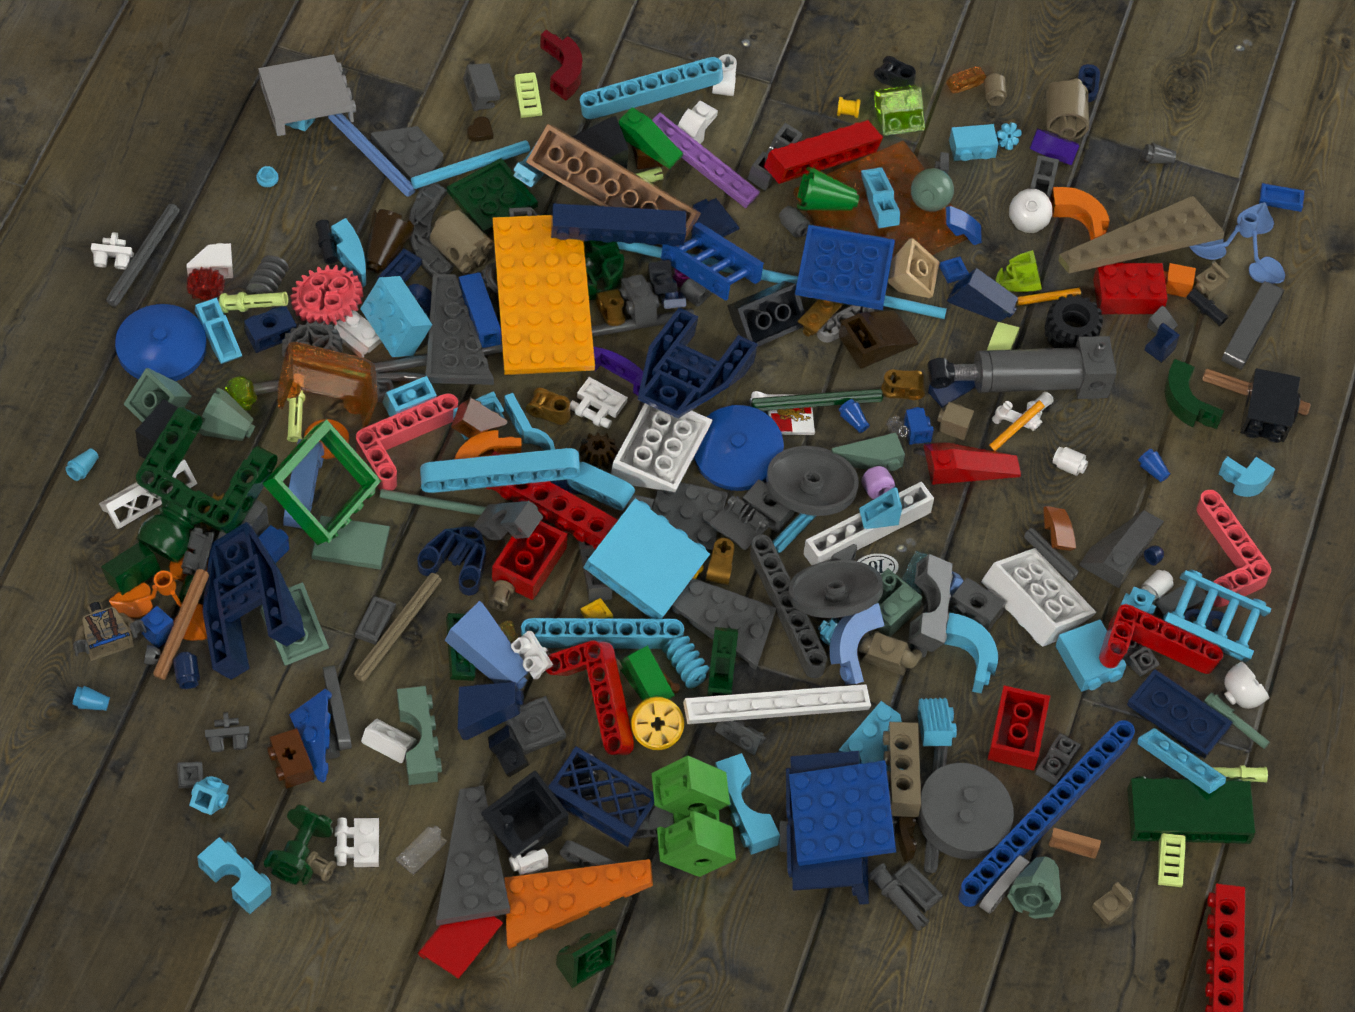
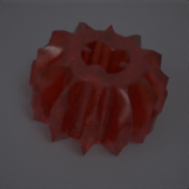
(205, 284)

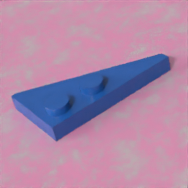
(313, 726)

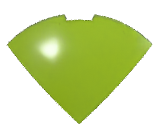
(1020, 274)

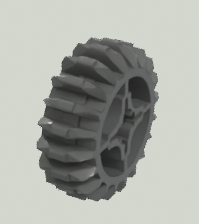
(316, 335)

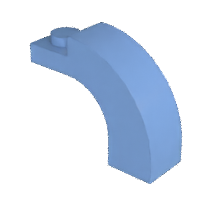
(846, 640)

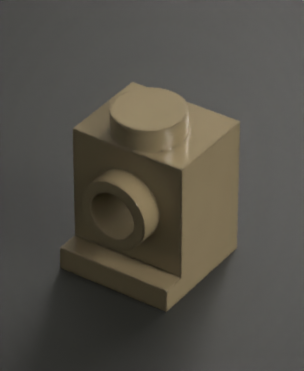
(1211, 281)

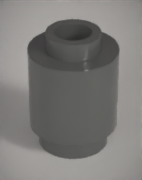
(794, 221)

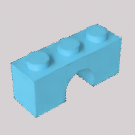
(222, 860)

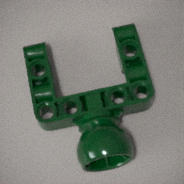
(184, 507)

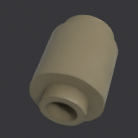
(995, 89)

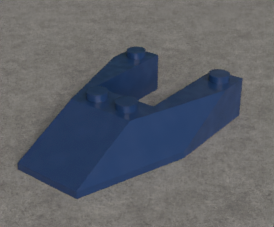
(682, 378)
(239, 581)

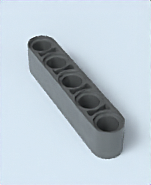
(1252, 325)

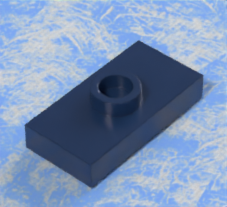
(672, 300)

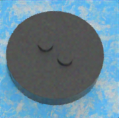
(964, 810)

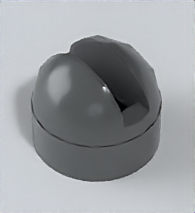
(150, 655)

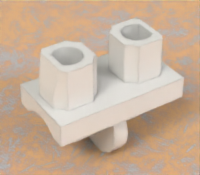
(114, 250)
(533, 654)

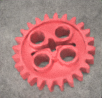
(327, 295)

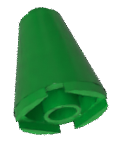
(825, 193)

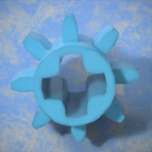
(827, 629)

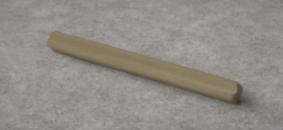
(397, 627)

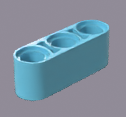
(602, 486)

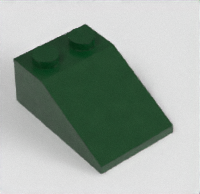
(587, 957)

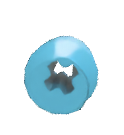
(686, 661)

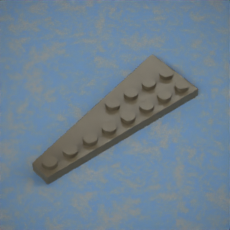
(1162, 231)

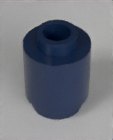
(186, 670)

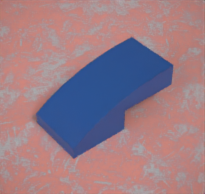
(963, 223)

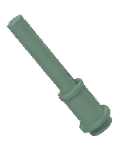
(1217, 704)

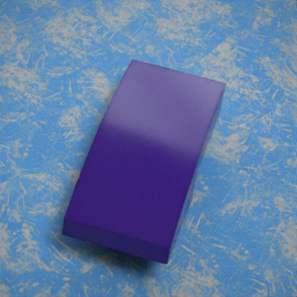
(1054, 146)

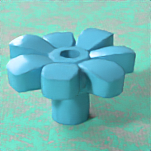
(1008, 135)

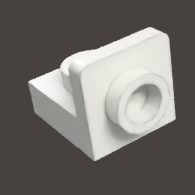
(530, 863)

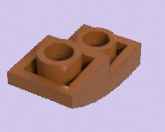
(1061, 528)

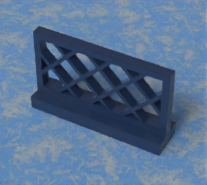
(596, 815)

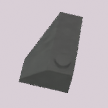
(1120, 550)

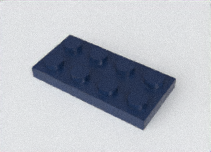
(1179, 713)

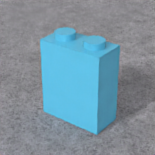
(1081, 653)

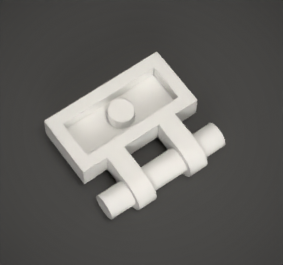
(602, 398)
(365, 842)

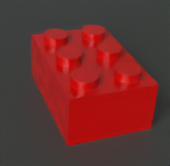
(1130, 288)
(530, 560)
(1018, 728)

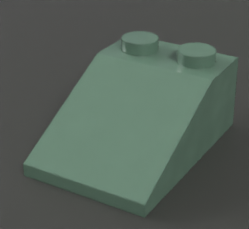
(314, 639)

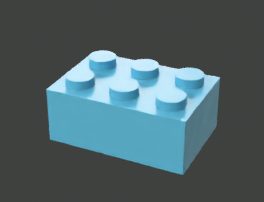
(396, 316)

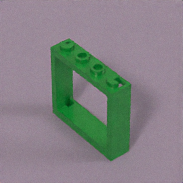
(347, 457)

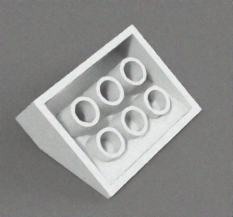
(660, 448)
(1037, 596)

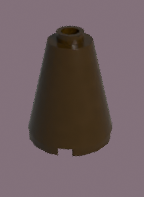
(386, 239)

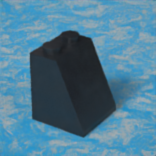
(606, 139)

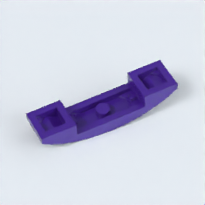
(619, 365)

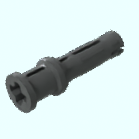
(891, 888)

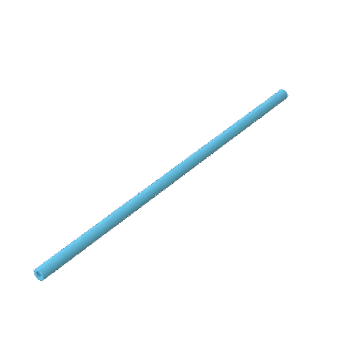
(776, 277)

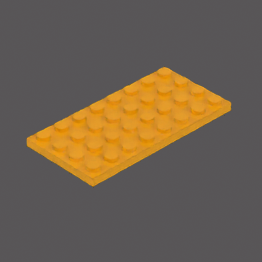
(541, 298)

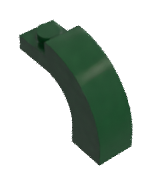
(1183, 402)
(722, 661)

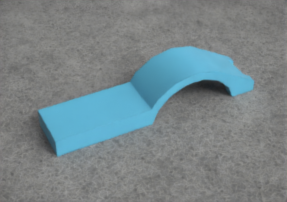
(526, 432)

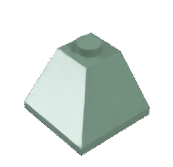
(151, 391)

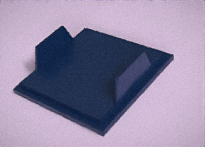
(715, 217)

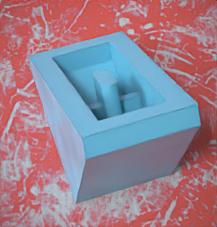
(882, 511)

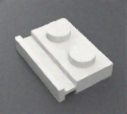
(357, 334)

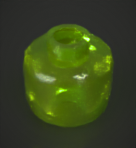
(242, 392)

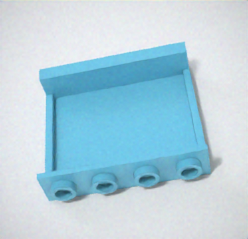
(646, 560)

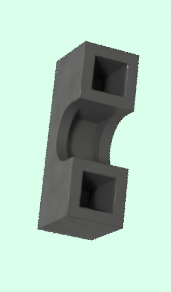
(758, 173)
(514, 517)

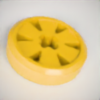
(669, 731)

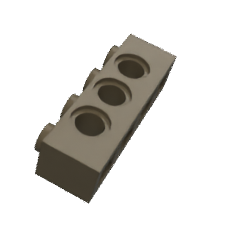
(903, 736)

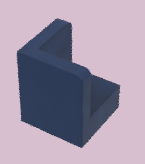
(1163, 343)

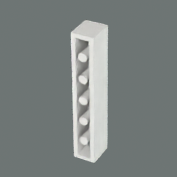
(915, 503)

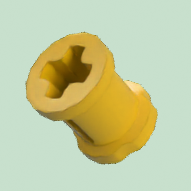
(848, 107)

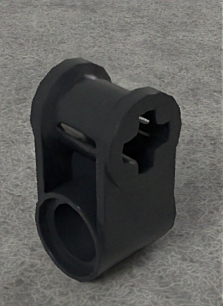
(896, 73)

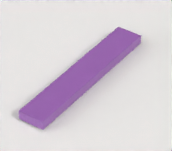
(708, 163)

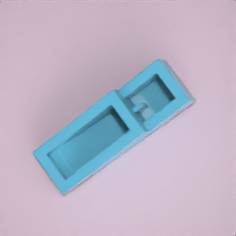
(881, 197)
(349, 249)
(218, 330)

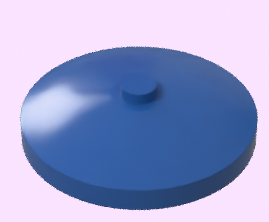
(161, 339)
(738, 447)

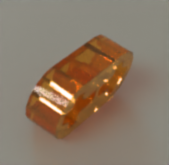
(966, 79)

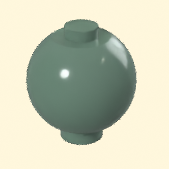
(932, 189)

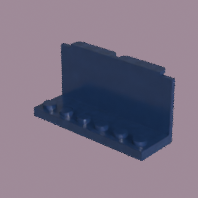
(828, 874)

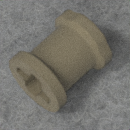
(501, 595)
(321, 866)

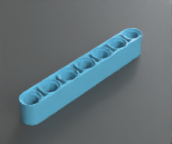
(658, 81)
(500, 470)
(612, 627)

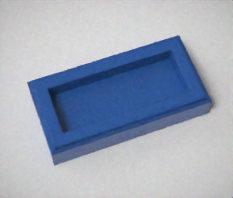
(1281, 197)

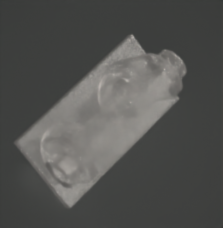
(421, 849)

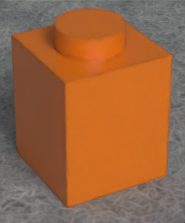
(1179, 279)

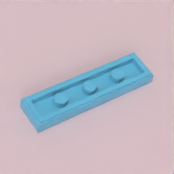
(1181, 760)

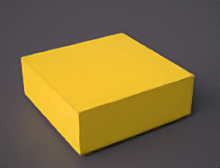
(596, 609)

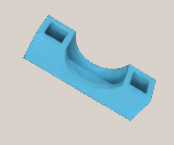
(756, 829)

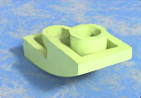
(1003, 337)

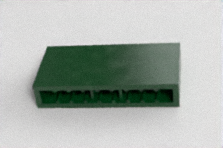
(1189, 811)

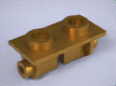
(818, 315)

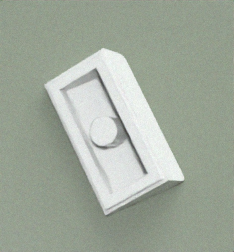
(388, 740)

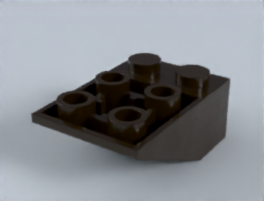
(875, 336)

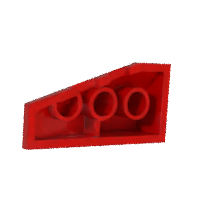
(962, 463)

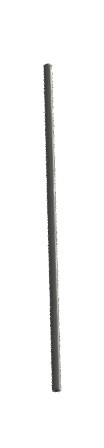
(421, 360)

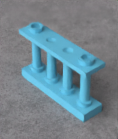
(1238, 649)

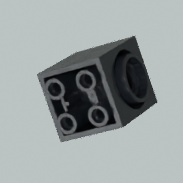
(1270, 405)

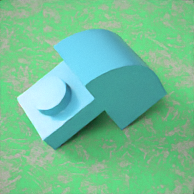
(1248, 480)

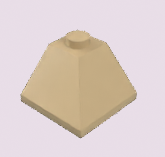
(913, 270)

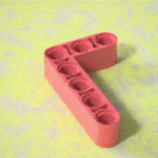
(400, 434)
(1234, 549)

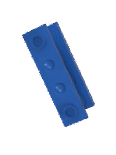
(719, 248)

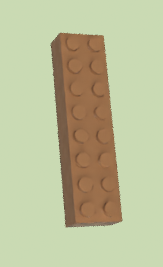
(600, 177)

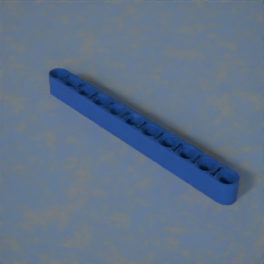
(1043, 821)

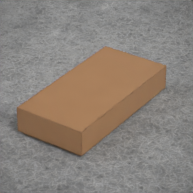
(1074, 843)

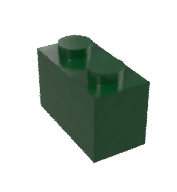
(130, 568)

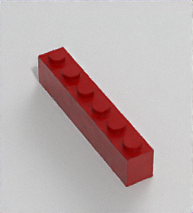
(823, 151)

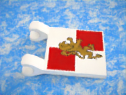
(790, 421)

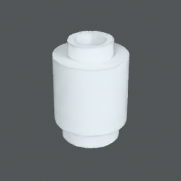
(1070, 461)
(1158, 584)

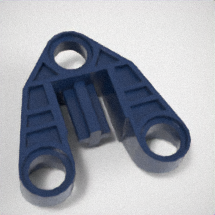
(441, 546)

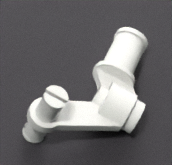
(1005, 412)

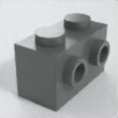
(639, 299)

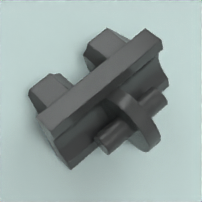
(216, 736)

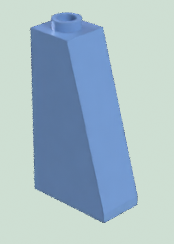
(487, 647)

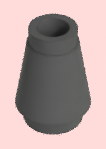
(1156, 153)

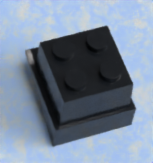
(527, 816)

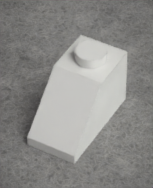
(216, 256)

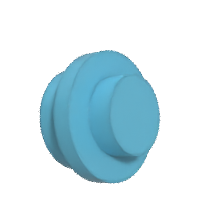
(267, 176)

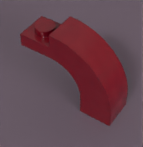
(569, 75)

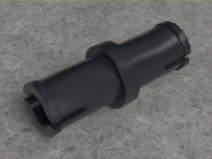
(326, 242)
(1207, 307)

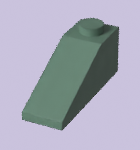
(874, 452)

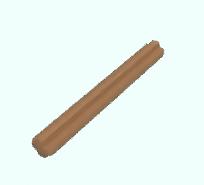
(1240, 386)
(181, 624)

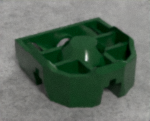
(606, 259)

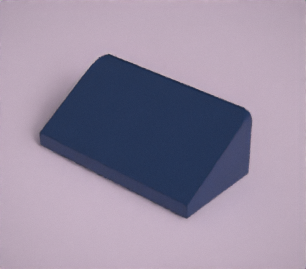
(952, 392)

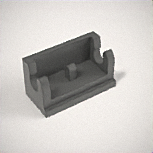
(481, 86)

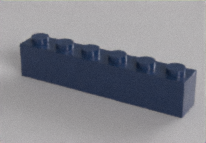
(618, 224)

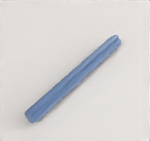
(373, 154)

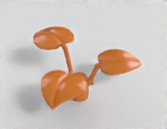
(138, 600)

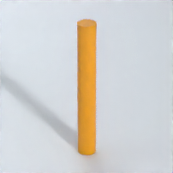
(1048, 296)
(1017, 425)

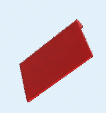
(459, 943)

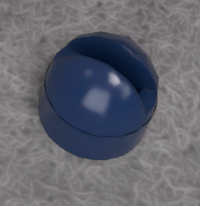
(1154, 555)

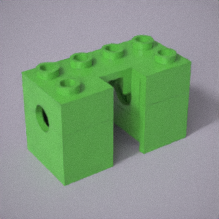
(694, 796)

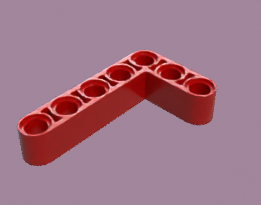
(1154, 633)
(600, 690)

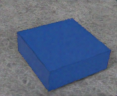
(953, 269)

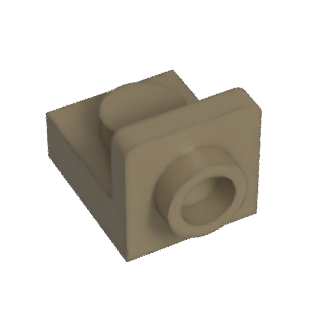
(1113, 903)

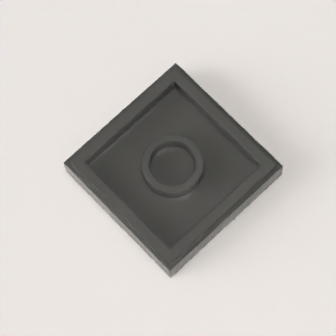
(536, 726)

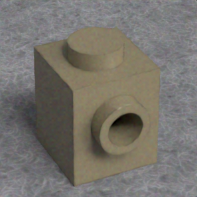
(955, 420)

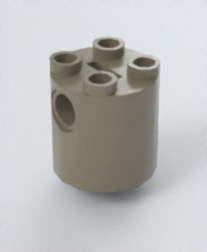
(1067, 109)
(461, 241)

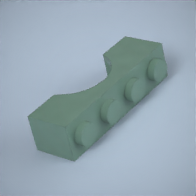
(421, 760)

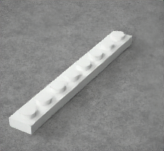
(776, 704)

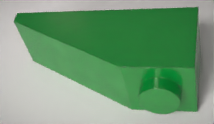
(648, 138)

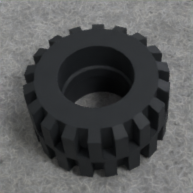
(1075, 310)

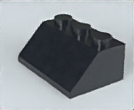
(768, 313)

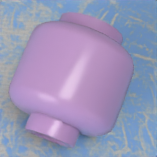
(877, 481)

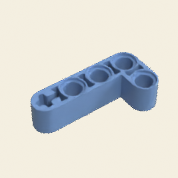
(304, 481)

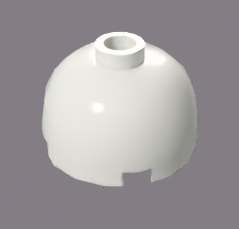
(1030, 210)
(1244, 688)

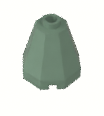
(226, 418)
(1037, 888)

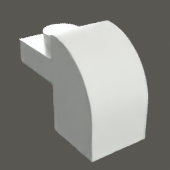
(697, 120)

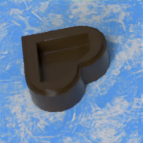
(480, 130)

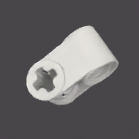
(727, 85)

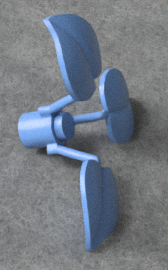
(1250, 223)

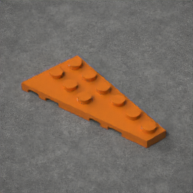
(563, 896)

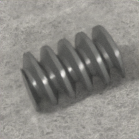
(268, 275)

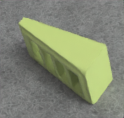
(526, 82)
(1171, 845)

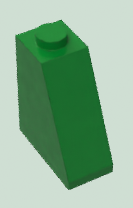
(645, 675)

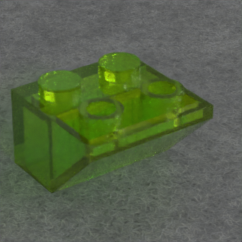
(900, 109)

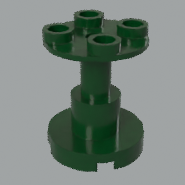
(290, 863)

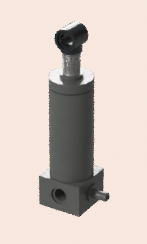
(1085, 368)

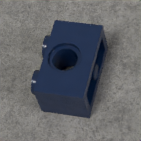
(264, 338)

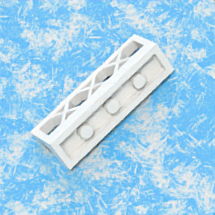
(134, 491)

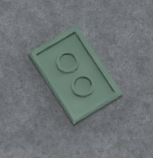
(355, 545)

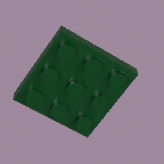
(490, 194)

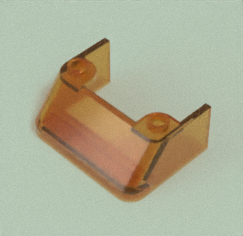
(330, 375)

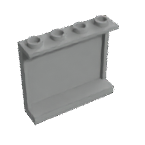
(305, 91)

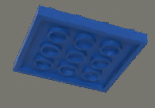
(845, 267)
(842, 813)

